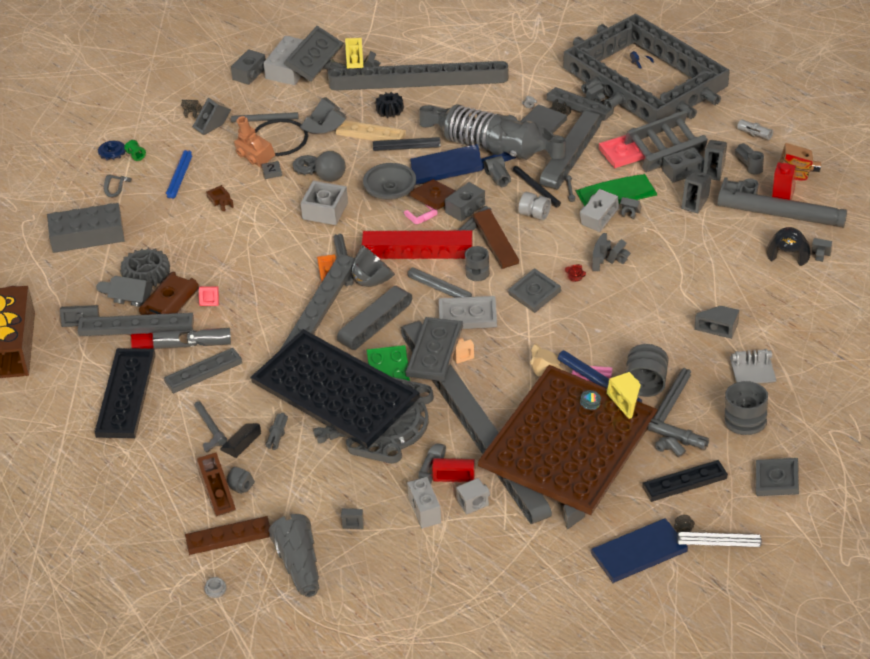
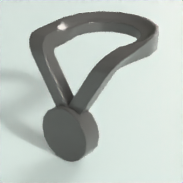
(107, 182)

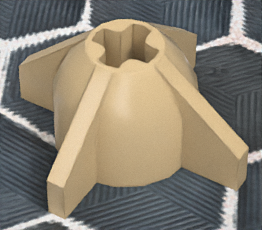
(542, 359)

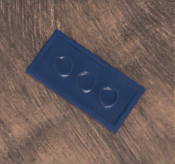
(447, 164)
(638, 550)

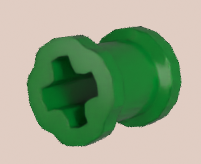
(135, 148)

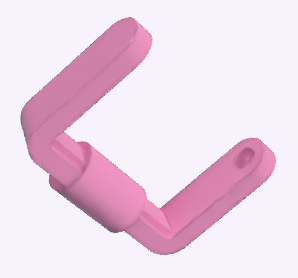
(422, 218)

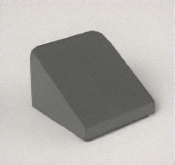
(572, 516)

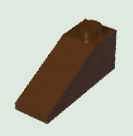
(215, 484)

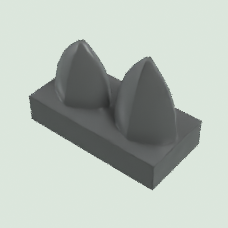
(71, 314)

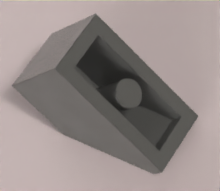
(211, 116)
(718, 321)

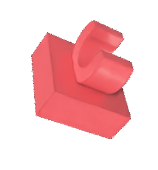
(209, 295)

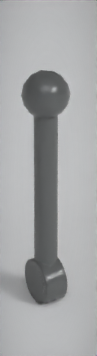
(571, 198)

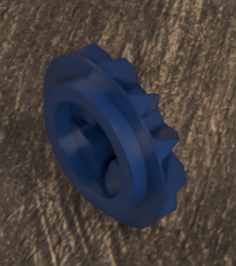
(111, 150)

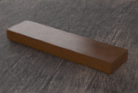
(496, 238)

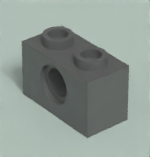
(248, 67)
(465, 201)

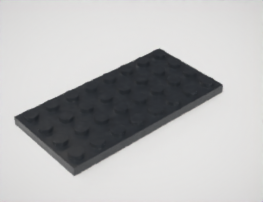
(335, 388)

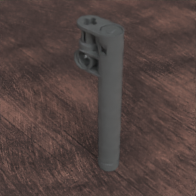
(744, 196)

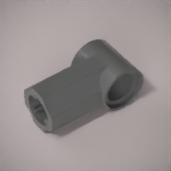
(751, 158)
(496, 168)

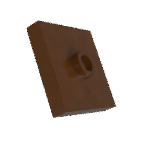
(432, 194)

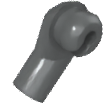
(670, 443)

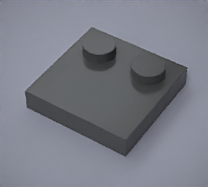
(534, 290)
(777, 477)

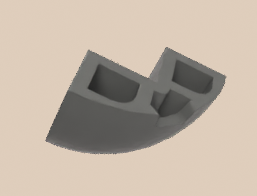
(324, 117)

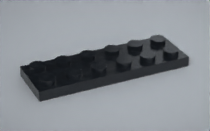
(125, 393)

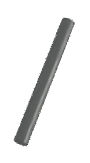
(267, 117)

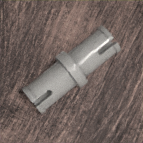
(763, 132)

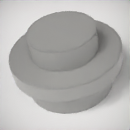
(215, 587)

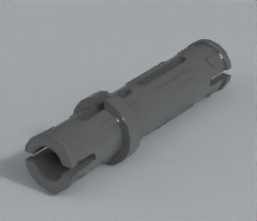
(681, 435)

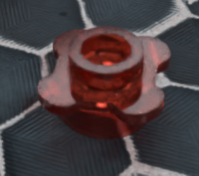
(575, 272)

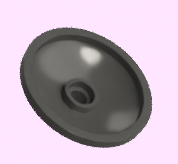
(389, 181)

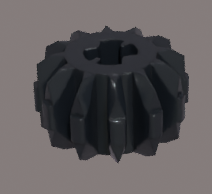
(389, 104)

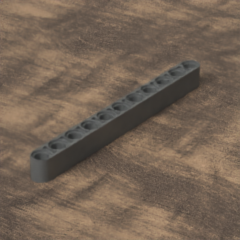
(418, 75)

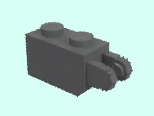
(126, 289)

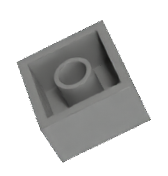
(324, 202)

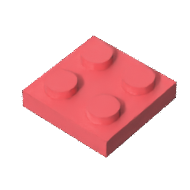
(619, 153)

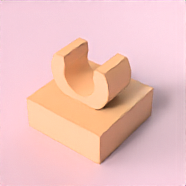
(464, 351)

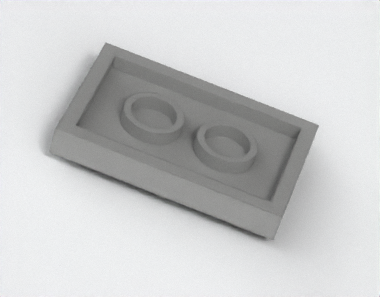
(473, 311)

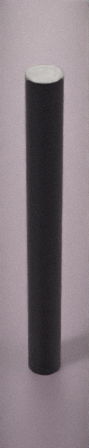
(536, 186)

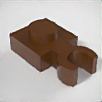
(220, 196)

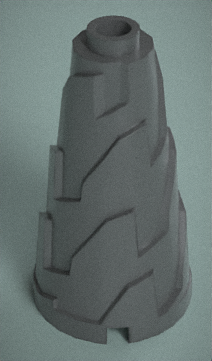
(295, 546)

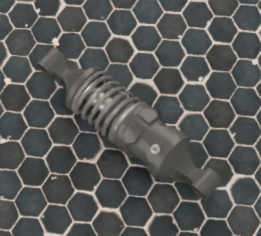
(493, 131)

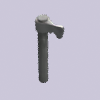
(219, 438)

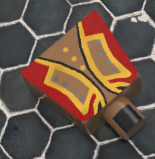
(801, 158)

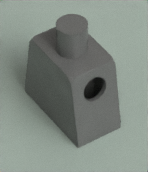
(715, 154)
(697, 186)

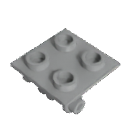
(753, 366)

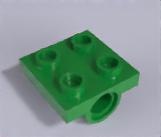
(389, 361)

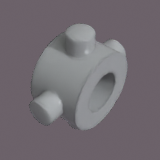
(529, 101)

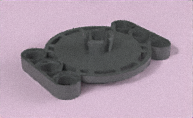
(400, 433)

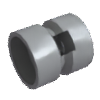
(534, 205)

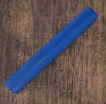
(179, 174)

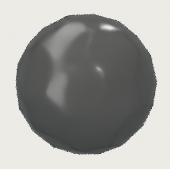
(330, 166)

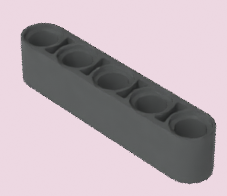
(374, 317)

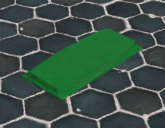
(630, 187)

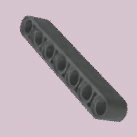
(576, 142)

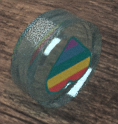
(590, 399)

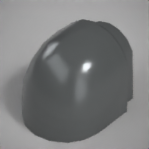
(240, 480)

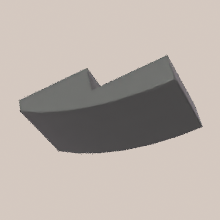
(600, 251)

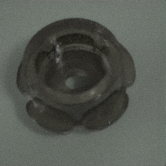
(684, 523)

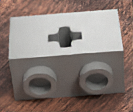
(599, 210)
(424, 502)

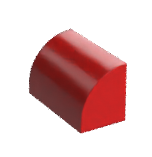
(453, 470)

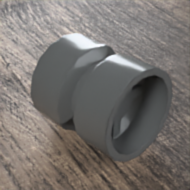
(477, 263)

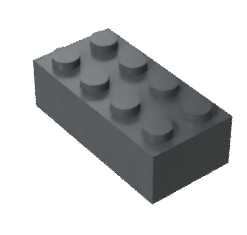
(85, 227)

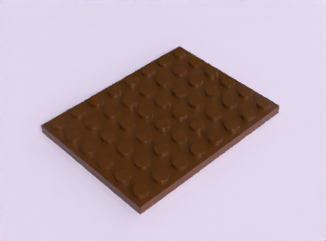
(561, 445)

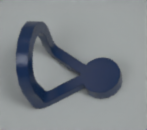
(635, 59)

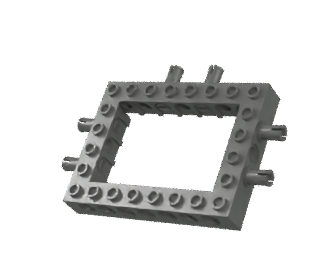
(706, 74)

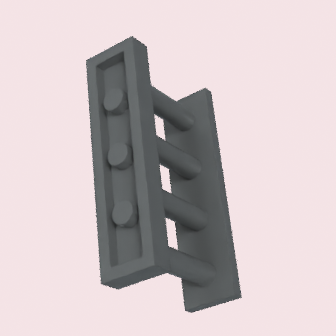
(655, 160)

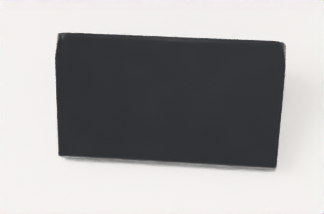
(241, 439)

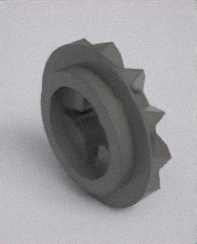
(309, 160)

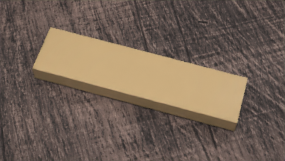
(369, 131)

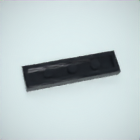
(685, 480)

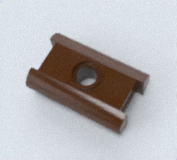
(169, 296)

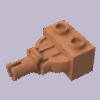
(251, 145)

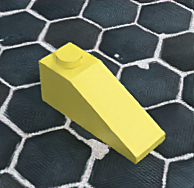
(354, 53)

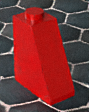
(784, 181)

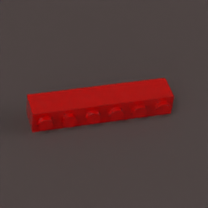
(418, 244)

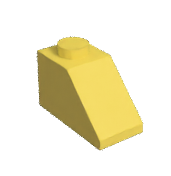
(624, 392)

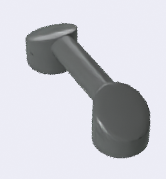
(436, 451)

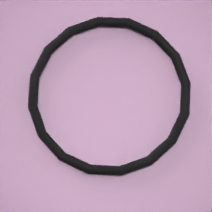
(287, 121)

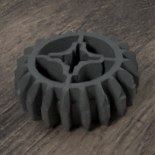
(146, 265)

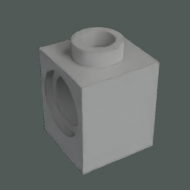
(472, 496)

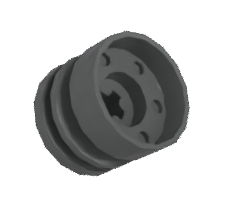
(649, 366)
(746, 408)

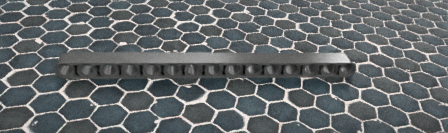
(480, 430)

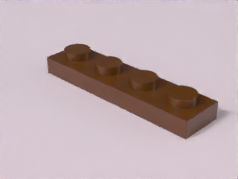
(228, 535)

